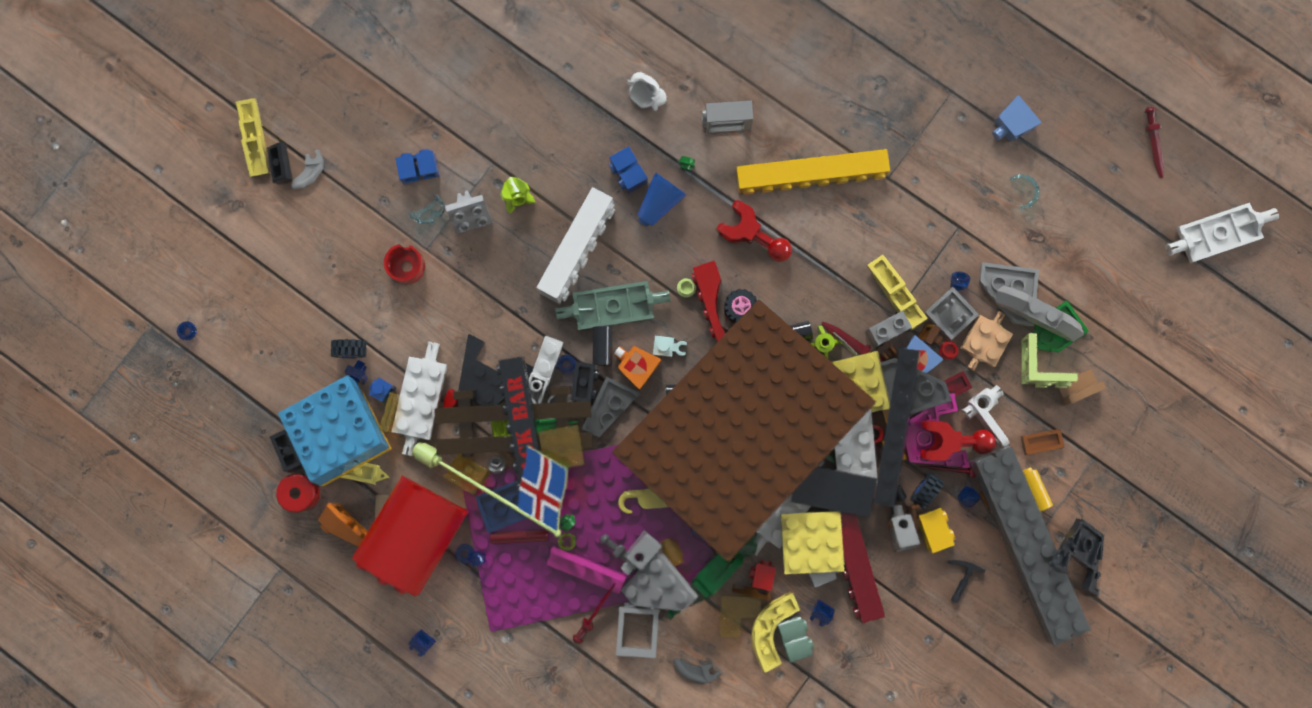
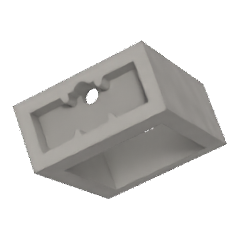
(727, 116)
(633, 651)

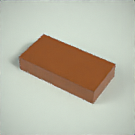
(1042, 442)

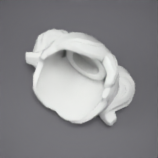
(646, 91)

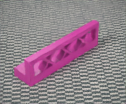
(586, 569)

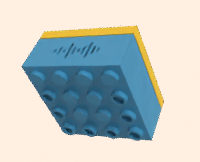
(334, 431)

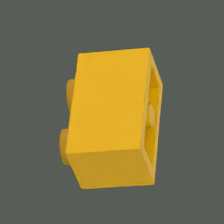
(935, 530)

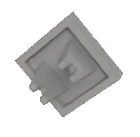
(468, 213)
(951, 313)

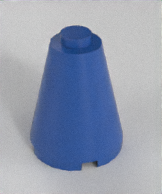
(658, 200)

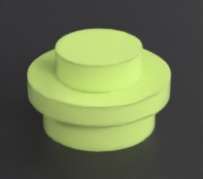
(686, 288)

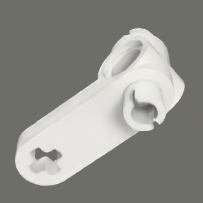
(991, 399)

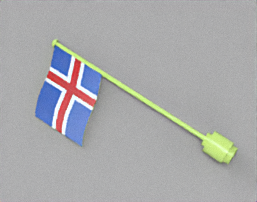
(539, 491)

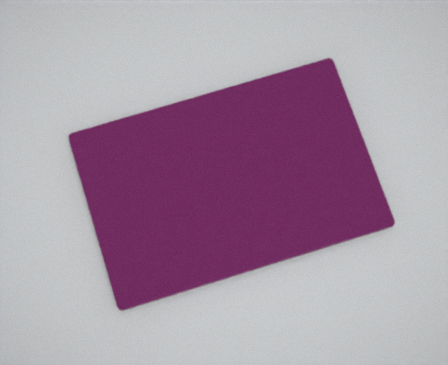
(525, 590)

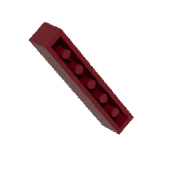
(859, 572)

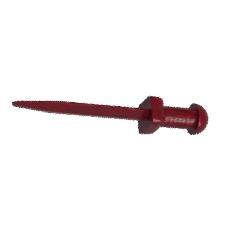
(1153, 130)
(852, 342)
(970, 471)
(587, 625)

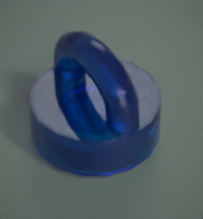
(959, 280)
(968, 497)

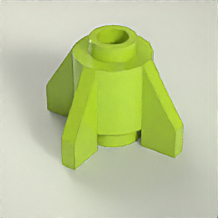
(515, 193)
(827, 339)

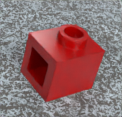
(762, 575)

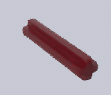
(518, 537)

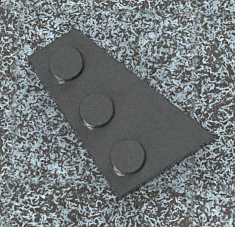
(608, 405)

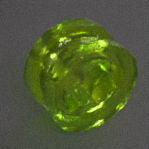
(561, 541)

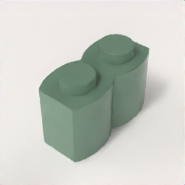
(794, 638)

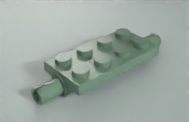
(613, 305)

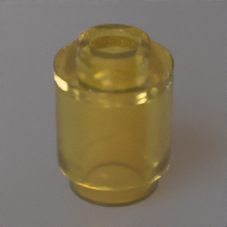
(672, 551)

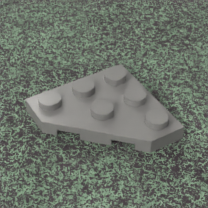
(1023, 279)
(659, 586)

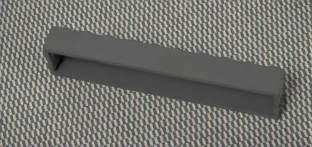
(1029, 545)

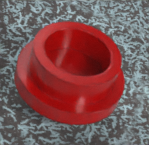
(948, 350)

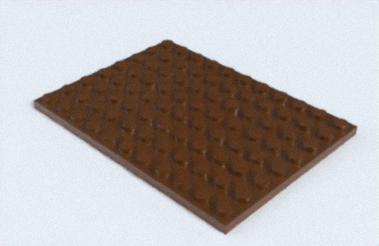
(743, 429)

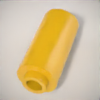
(1037, 488)

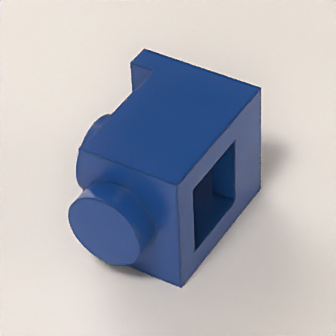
(380, 389)

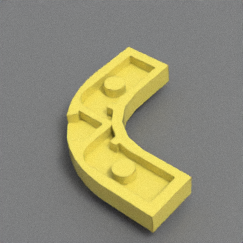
(765, 626)

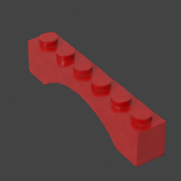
(709, 282)

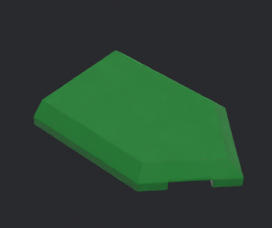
(1051, 342)

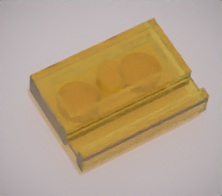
(389, 414)
(469, 469)

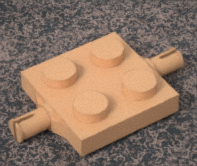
(986, 341)

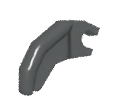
(697, 674)

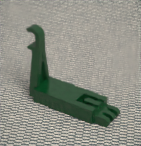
(711, 578)

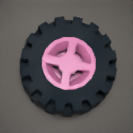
(738, 299)

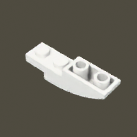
(544, 368)

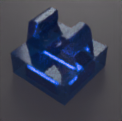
(357, 372)
(822, 612)
(422, 643)

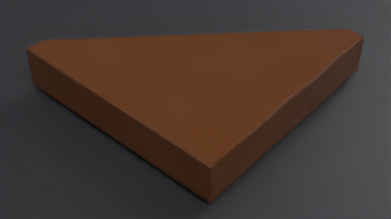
(911, 509)
(754, 592)

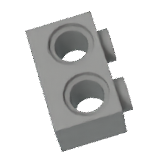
(888, 329)

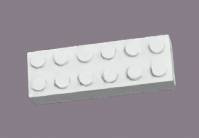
(576, 246)

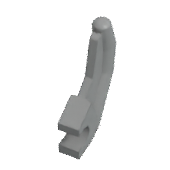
(312, 169)

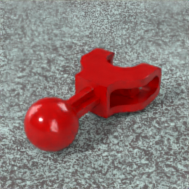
(749, 230)
(950, 441)

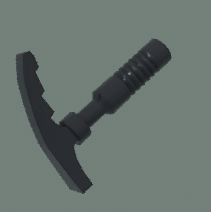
(963, 582)

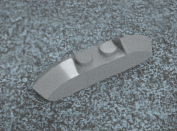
(1039, 313)

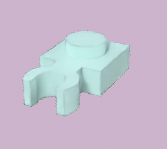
(665, 346)

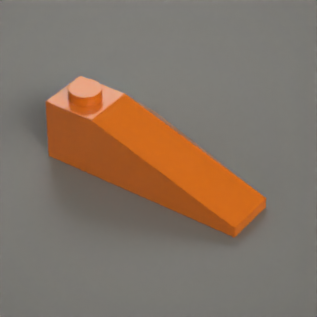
(341, 523)

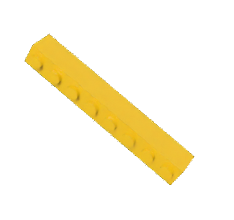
(812, 171)

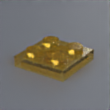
(562, 445)

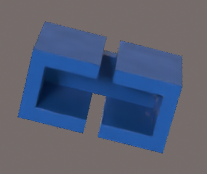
(408, 167)
(627, 169)

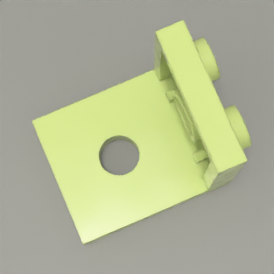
(1029, 367)

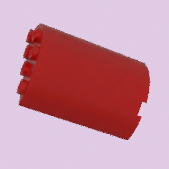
(409, 537)

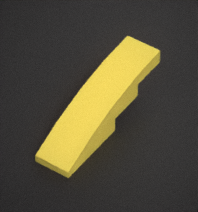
(253, 137)
(896, 292)

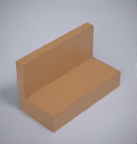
(1082, 388)

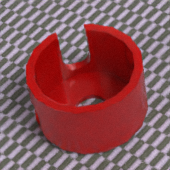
(396, 257)
(309, 493)

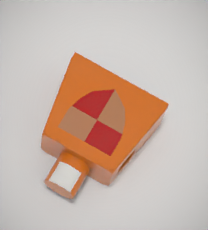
(637, 365)

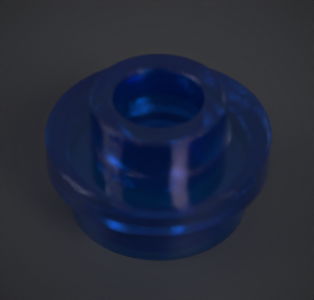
(181, 330)
(562, 359)
(458, 553)
(476, 558)

